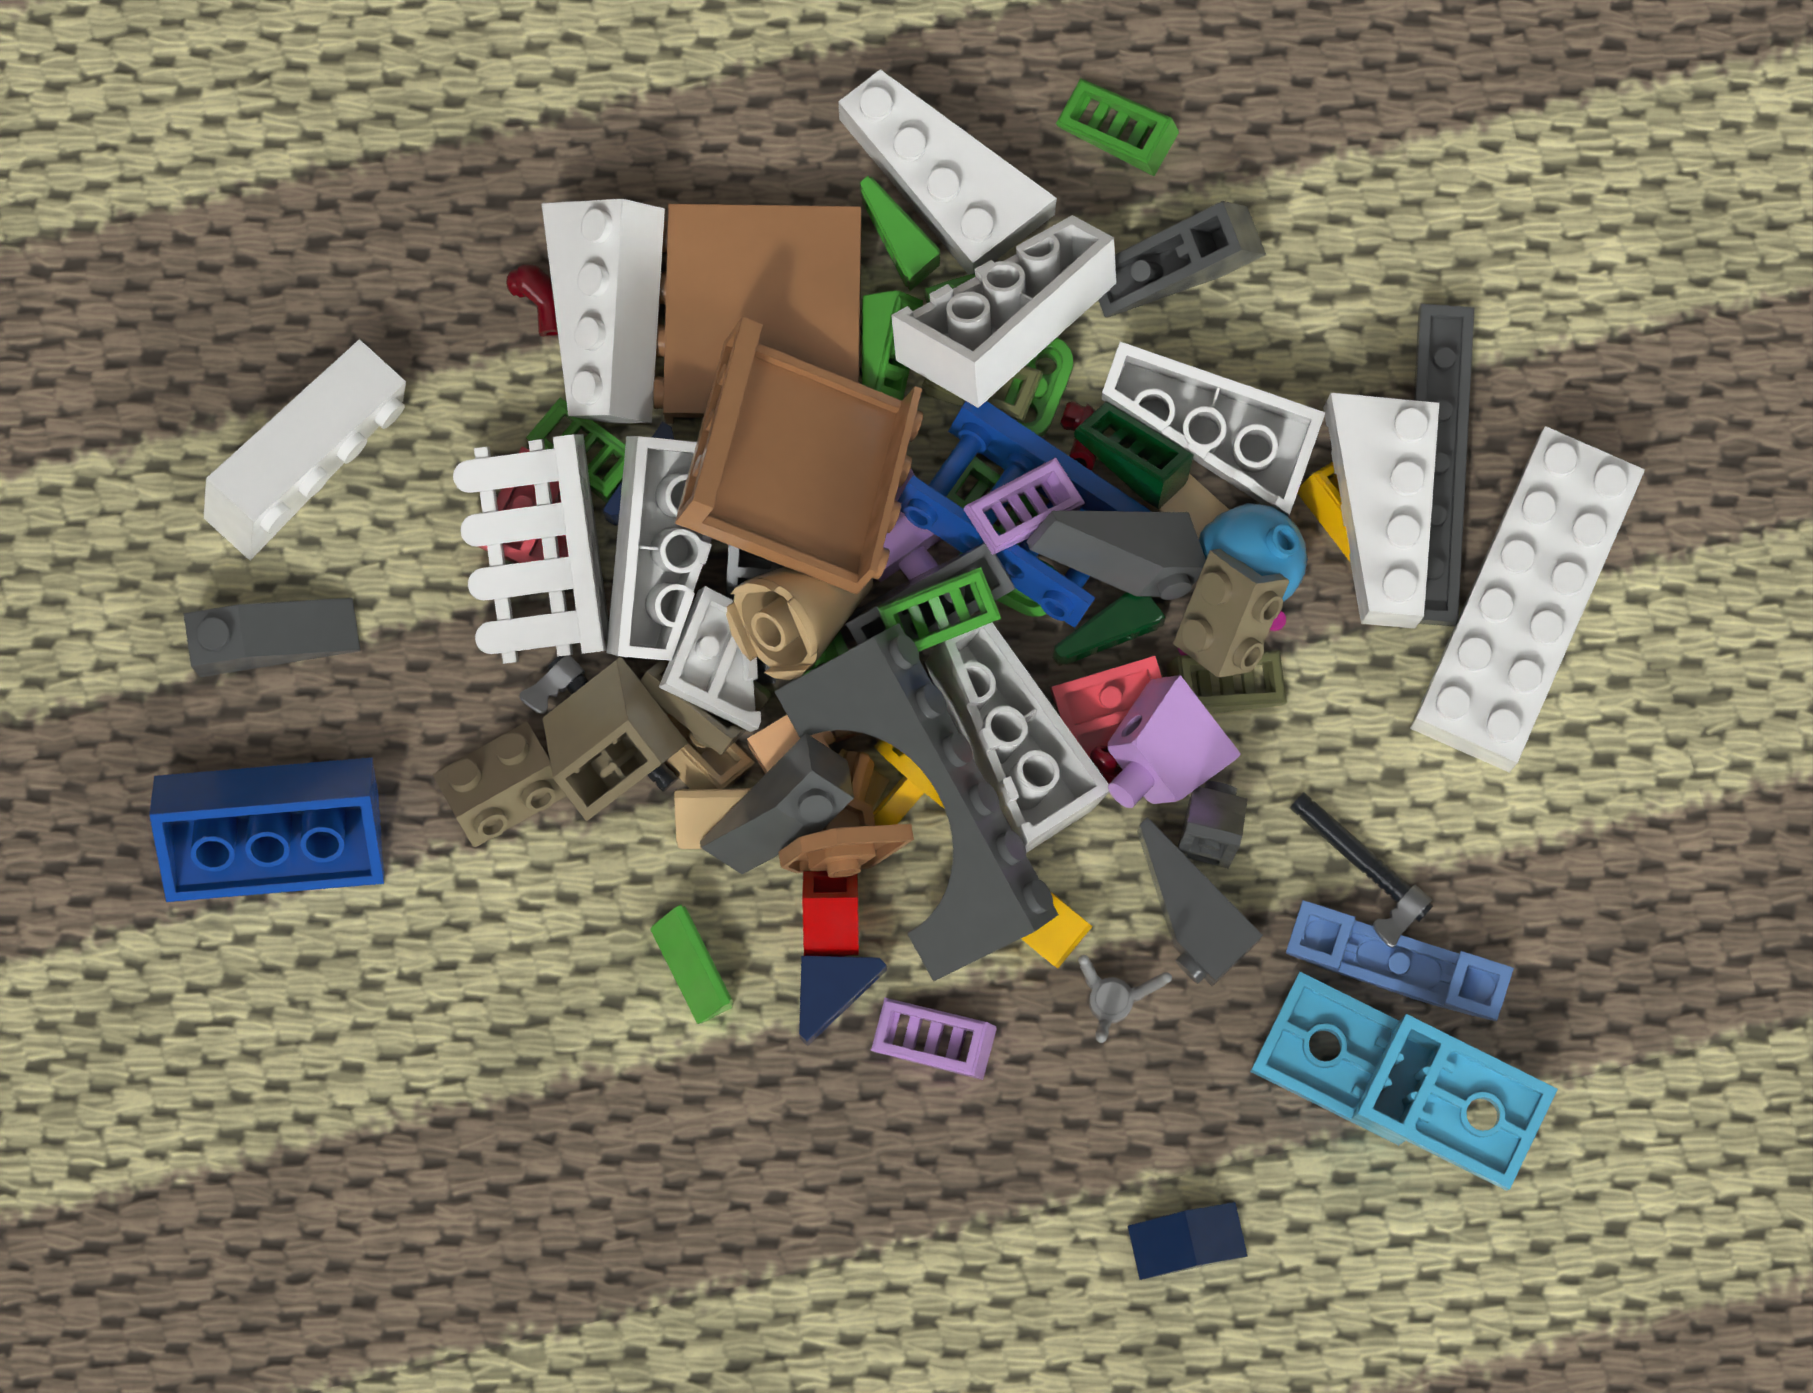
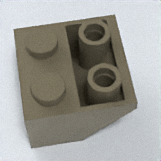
(607, 738)

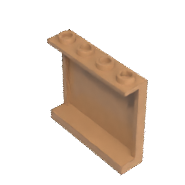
(760, 262)
(799, 463)

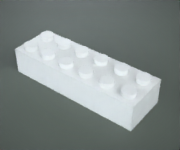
(1527, 599)

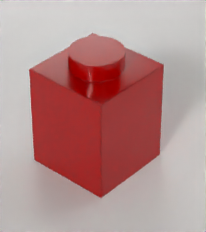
(830, 915)

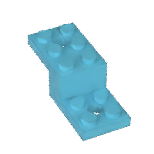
(1404, 1081)

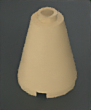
(789, 619)

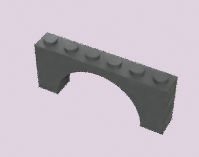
(991, 884)

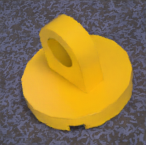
(906, 791)

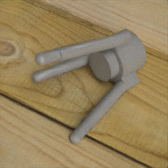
(1113, 997)

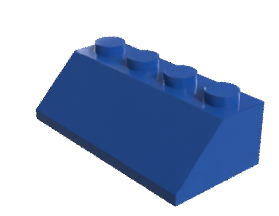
(267, 829)

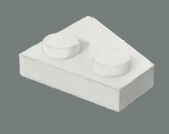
(710, 665)

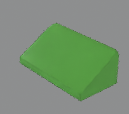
(691, 965)

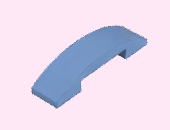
(1409, 969)

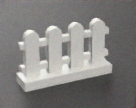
(545, 521)

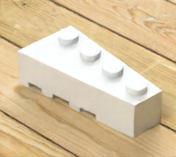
(948, 177)
(606, 304)
(1007, 313)
(1224, 423)
(302, 448)
(1386, 491)
(654, 556)
(1015, 735)

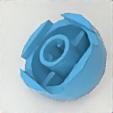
(1260, 539)

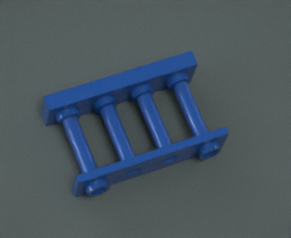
(1017, 452)

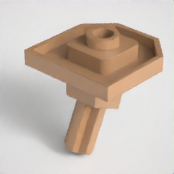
(851, 838)

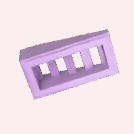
(1055, 485)
(979, 1048)

